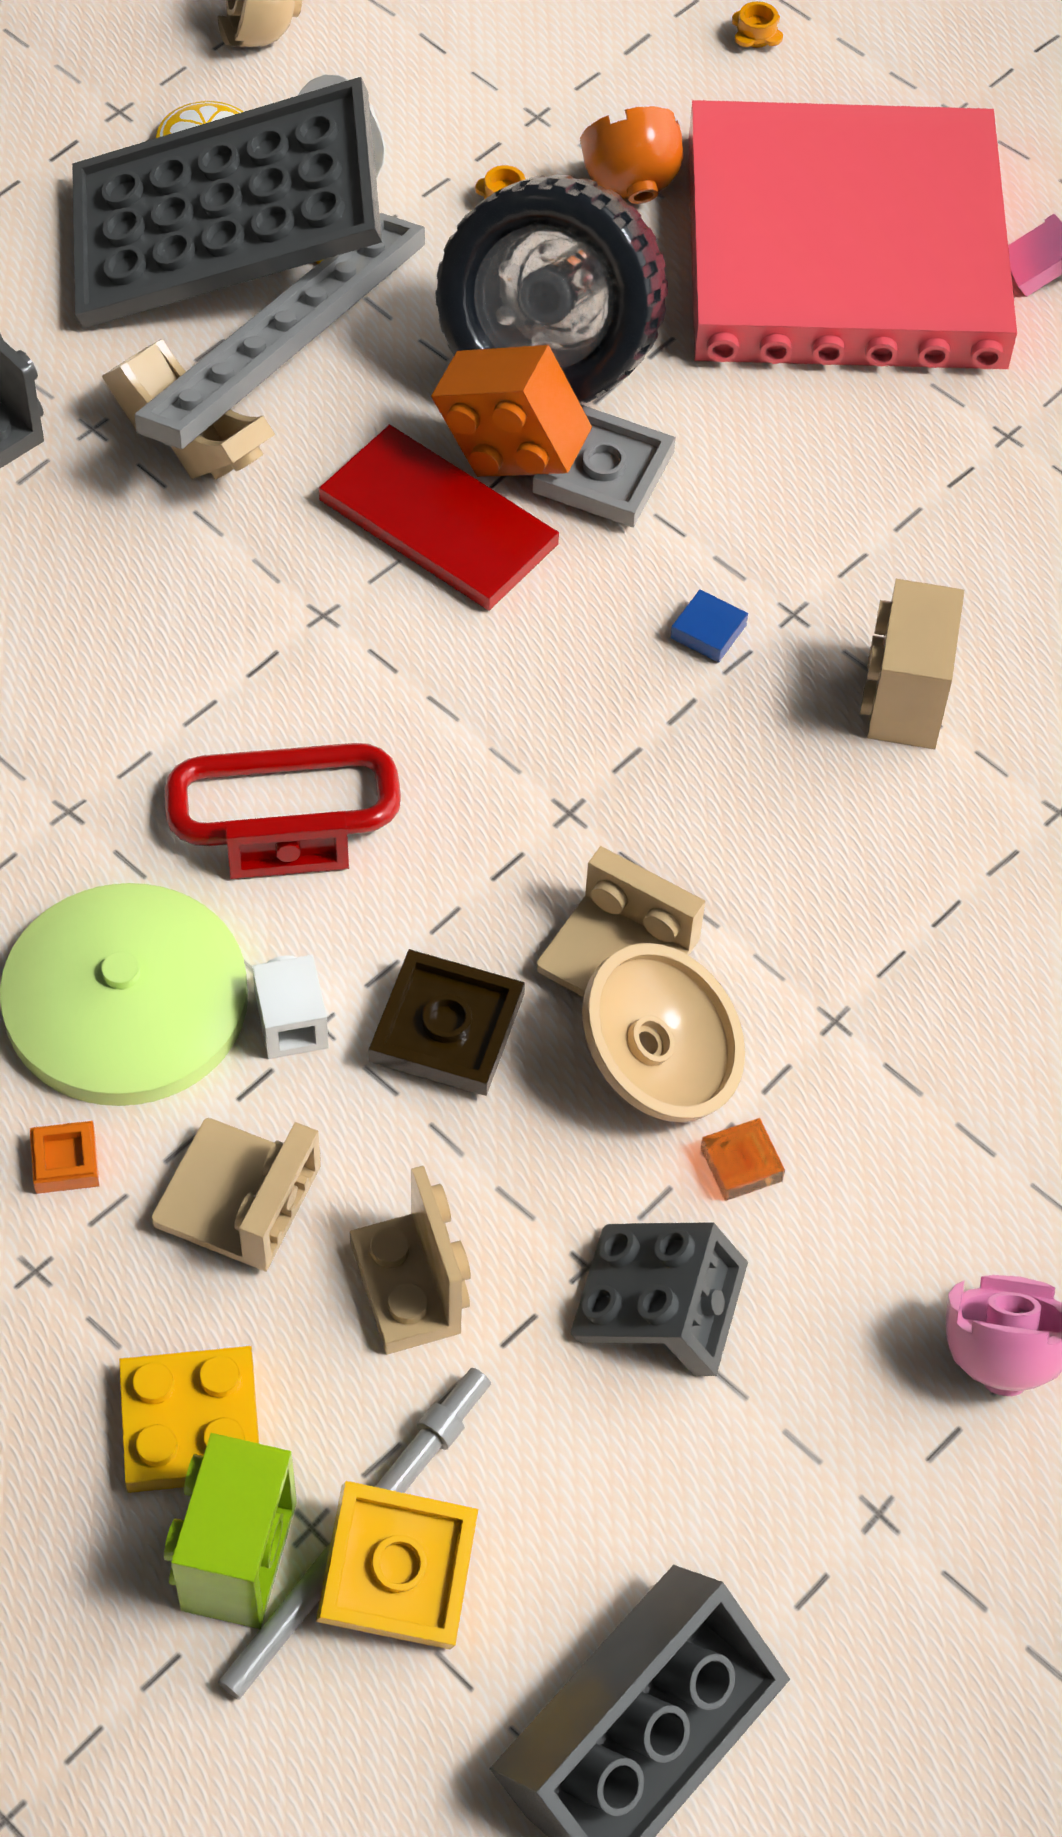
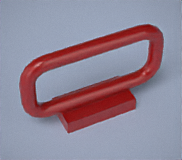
(283, 842)

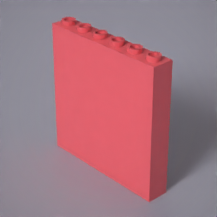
(848, 236)

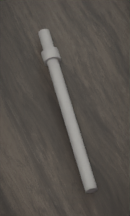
(437, 1430)

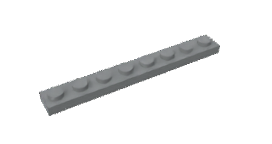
(274, 336)

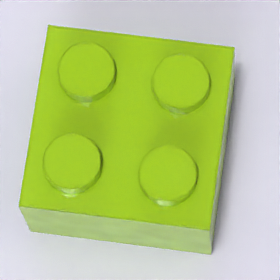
(232, 1530)

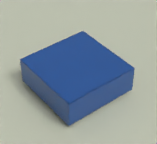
(709, 625)

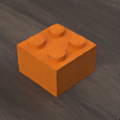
(512, 411)

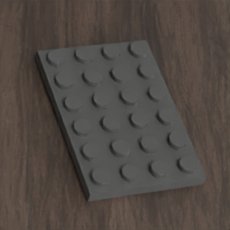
(224, 203)

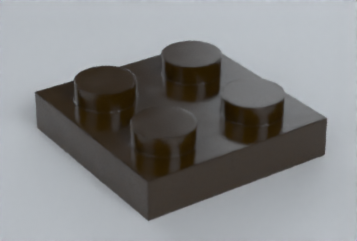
(446, 1022)

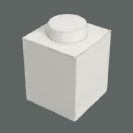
(290, 1006)

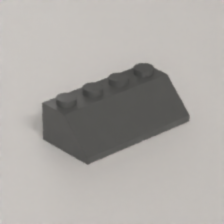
(644, 1715)

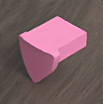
(1037, 256)

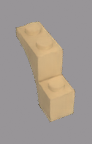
(223, 446)

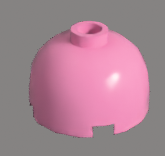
(1006, 1333)

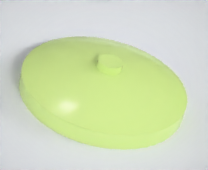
(124, 994)

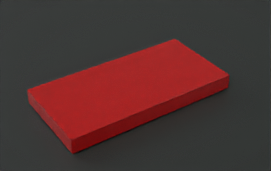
(439, 517)

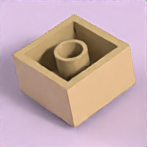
(912, 663)

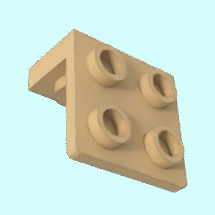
(619, 910)
(239, 1190)
(414, 1270)

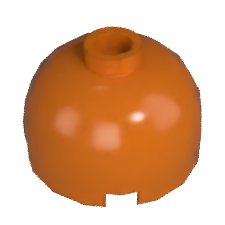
(634, 154)

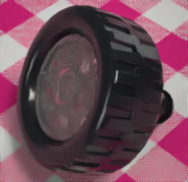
(556, 269)

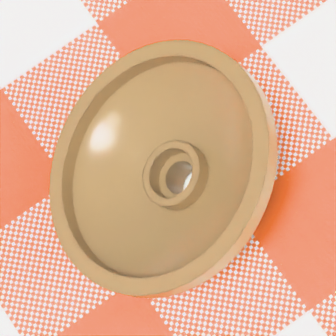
(663, 1032)

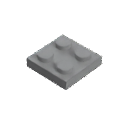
(612, 470)

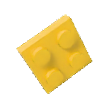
(174, 1407)
(397, 1565)

